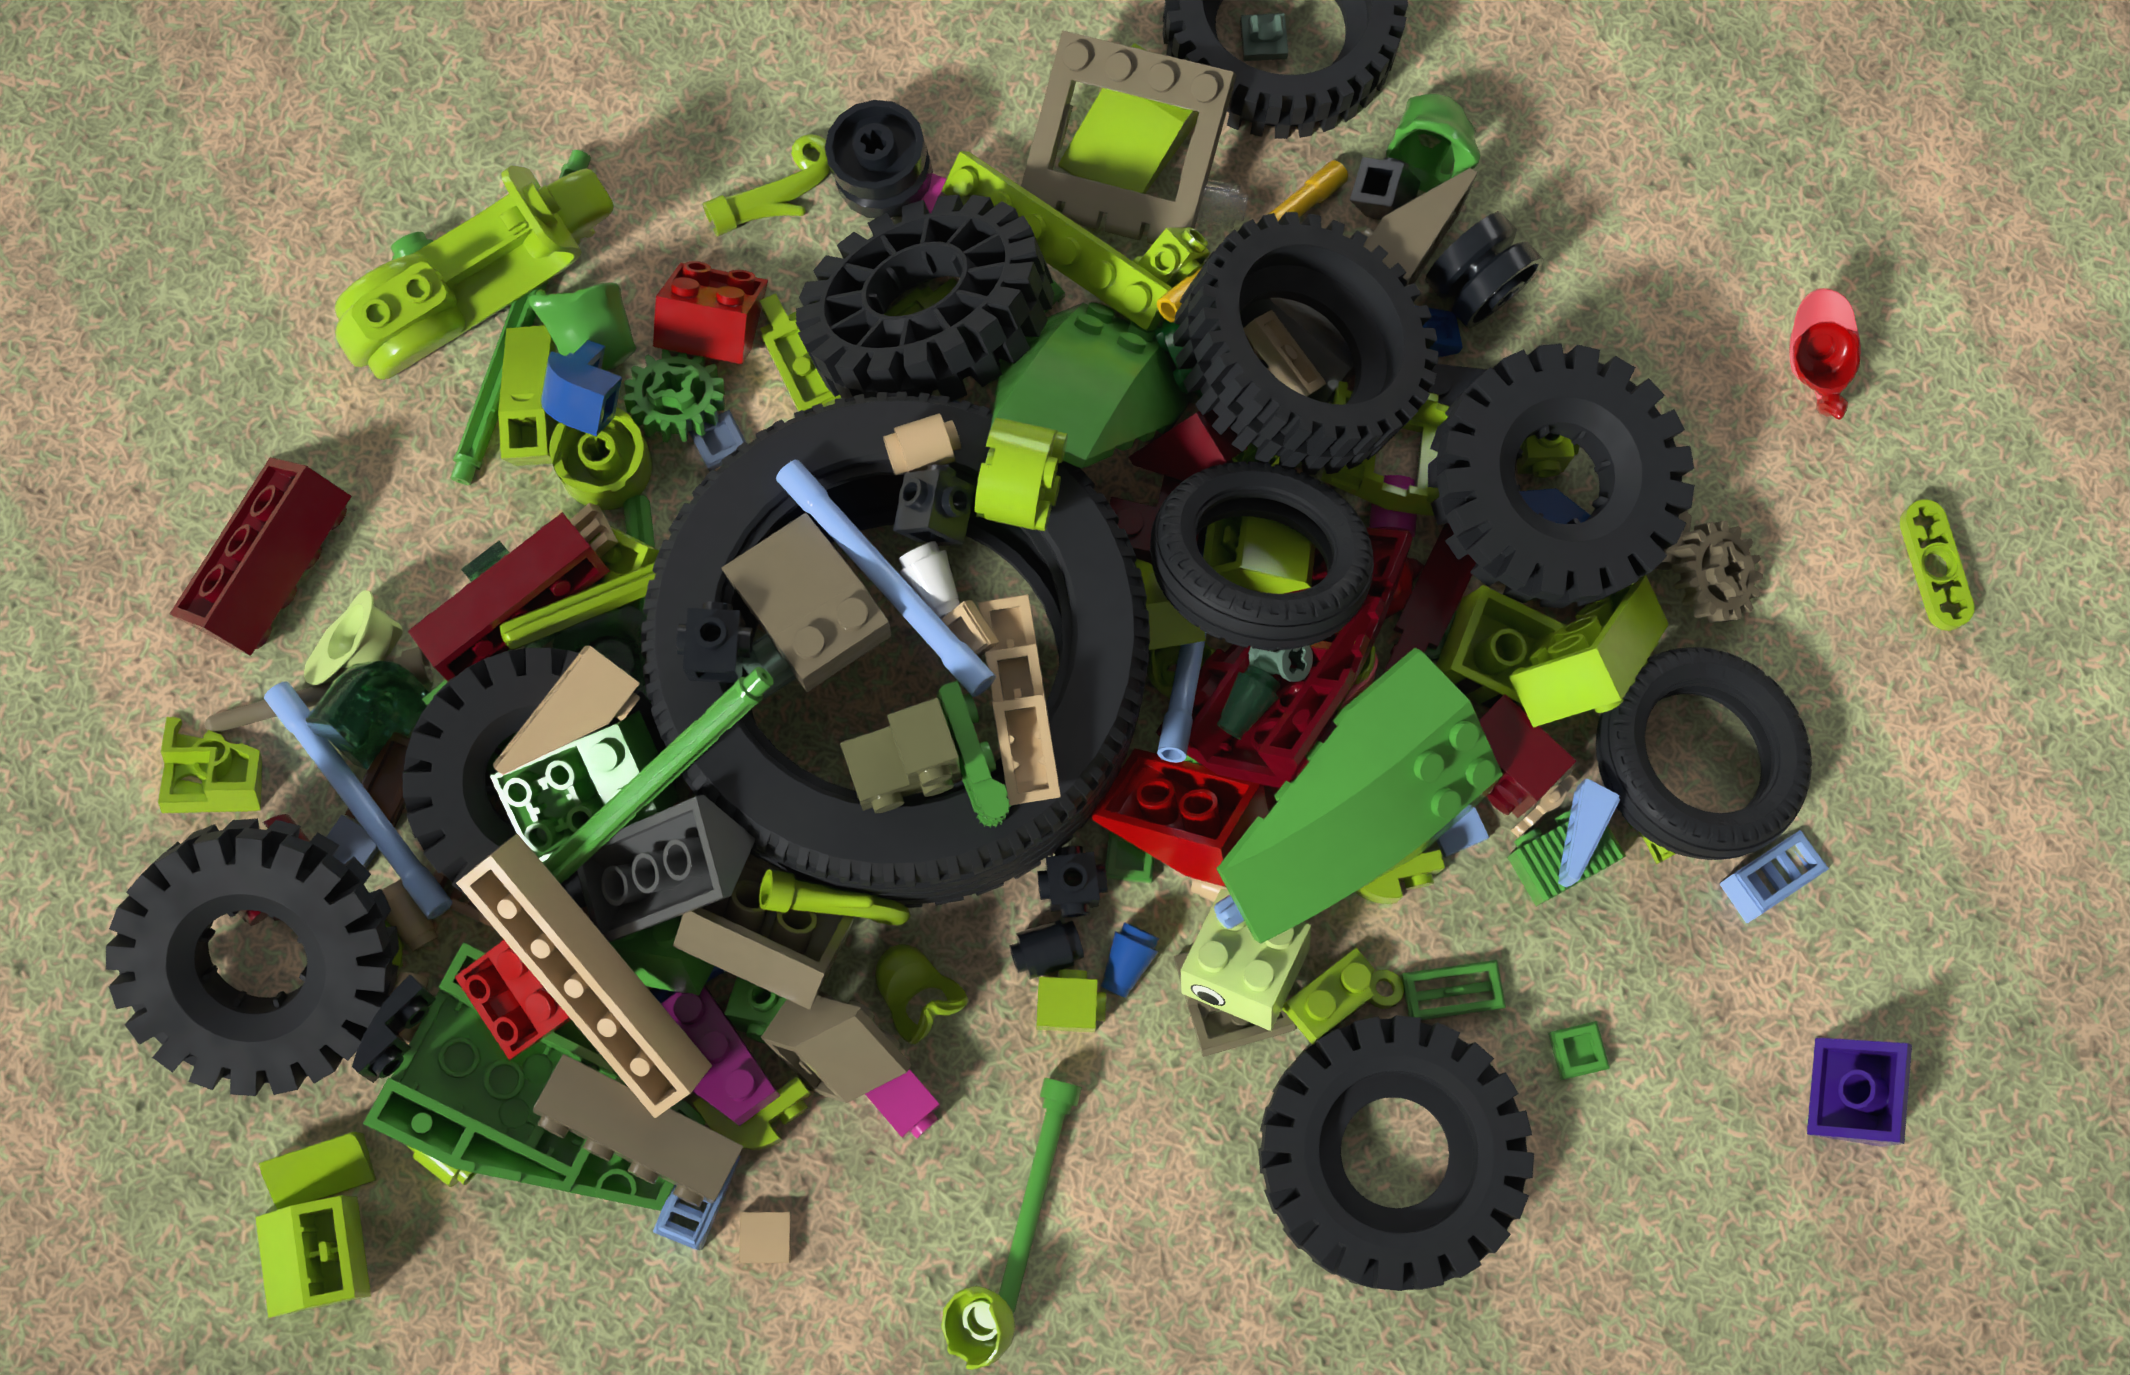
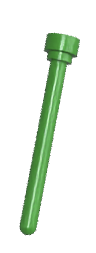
(1057, 1101)

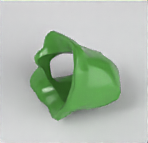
(1445, 120)
(587, 315)

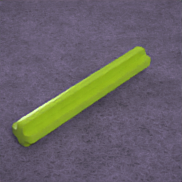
(576, 608)

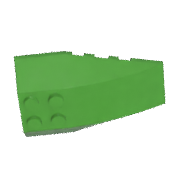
(1093, 381)
(1368, 800)
(475, 1106)

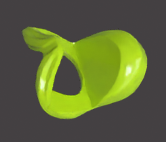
(902, 975)

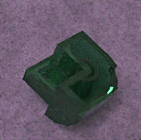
(367, 707)

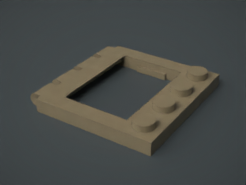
(1141, 75)

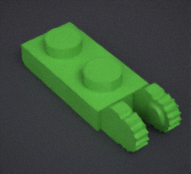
(975, 758)

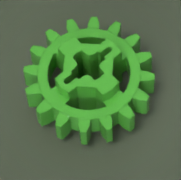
(672, 397)

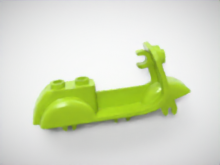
(469, 272)

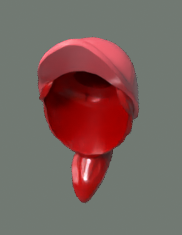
(1825, 348)

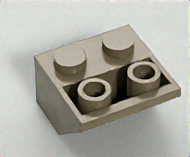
(835, 1047)

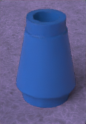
(1128, 959)

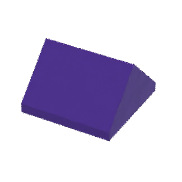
(1860, 1091)

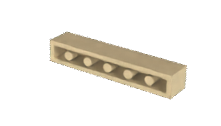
(585, 975)

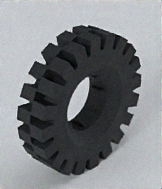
(983, 317)
(1618, 430)
(453, 748)
(204, 1019)

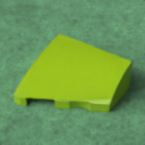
(227, 772)

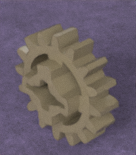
(1717, 572)

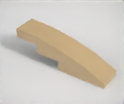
(1020, 702)

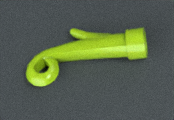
(772, 197)
(784, 892)

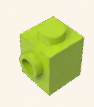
(1069, 1002)

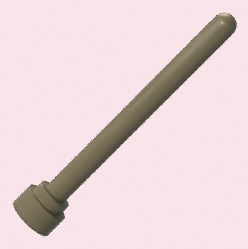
(411, 659)

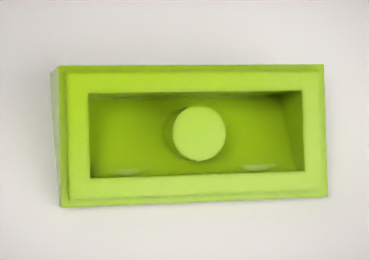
(318, 1170)

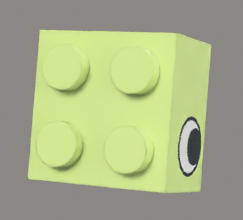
(1239, 973)

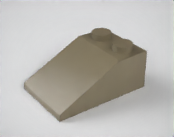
(1420, 225)
(808, 601)

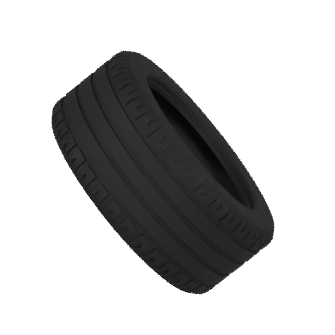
(933, 843)

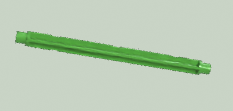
(486, 407)
(659, 773)

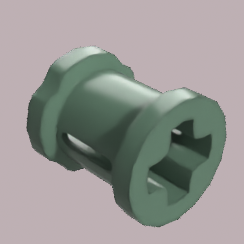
(1279, 662)

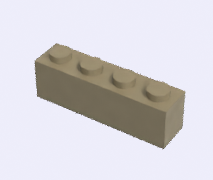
(619, 1124)

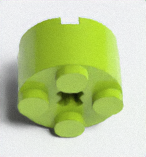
(1020, 474)
(612, 478)

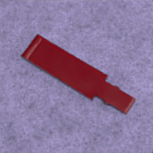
(1432, 600)

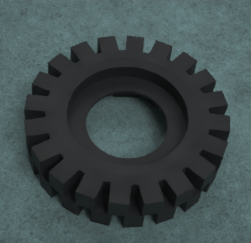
(1484, 1136)

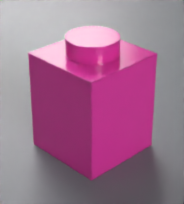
(906, 1105)

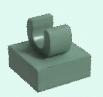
(1264, 37)
(768, 657)

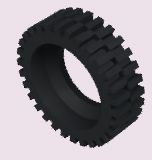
(1297, 100)
(1348, 289)

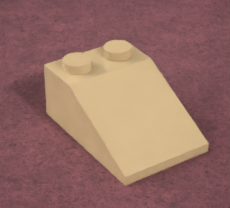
(579, 703)

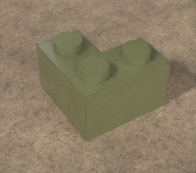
(903, 758)

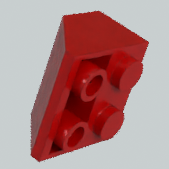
(708, 312)
(510, 1000)

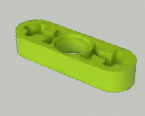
(1946, 549)

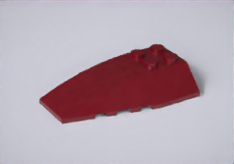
(1297, 720)

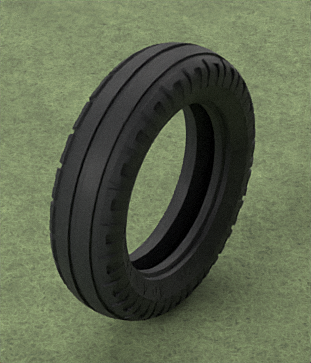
(1247, 615)
(1764, 712)

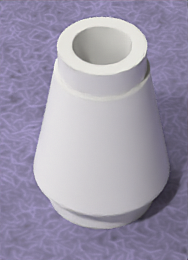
(931, 577)

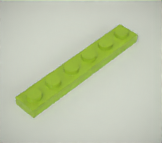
(1065, 243)

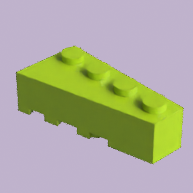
(1593, 656)

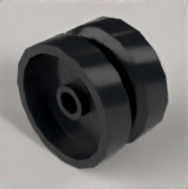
(878, 158)
(1484, 269)

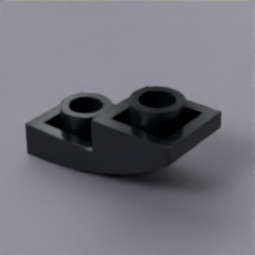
(382, 1046)

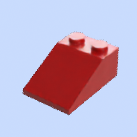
(1180, 812)

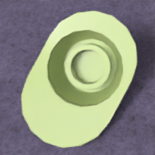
(355, 637)

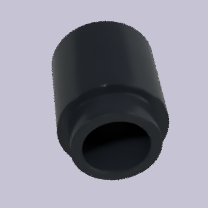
(1046, 949)

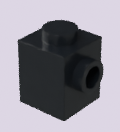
(1383, 186)

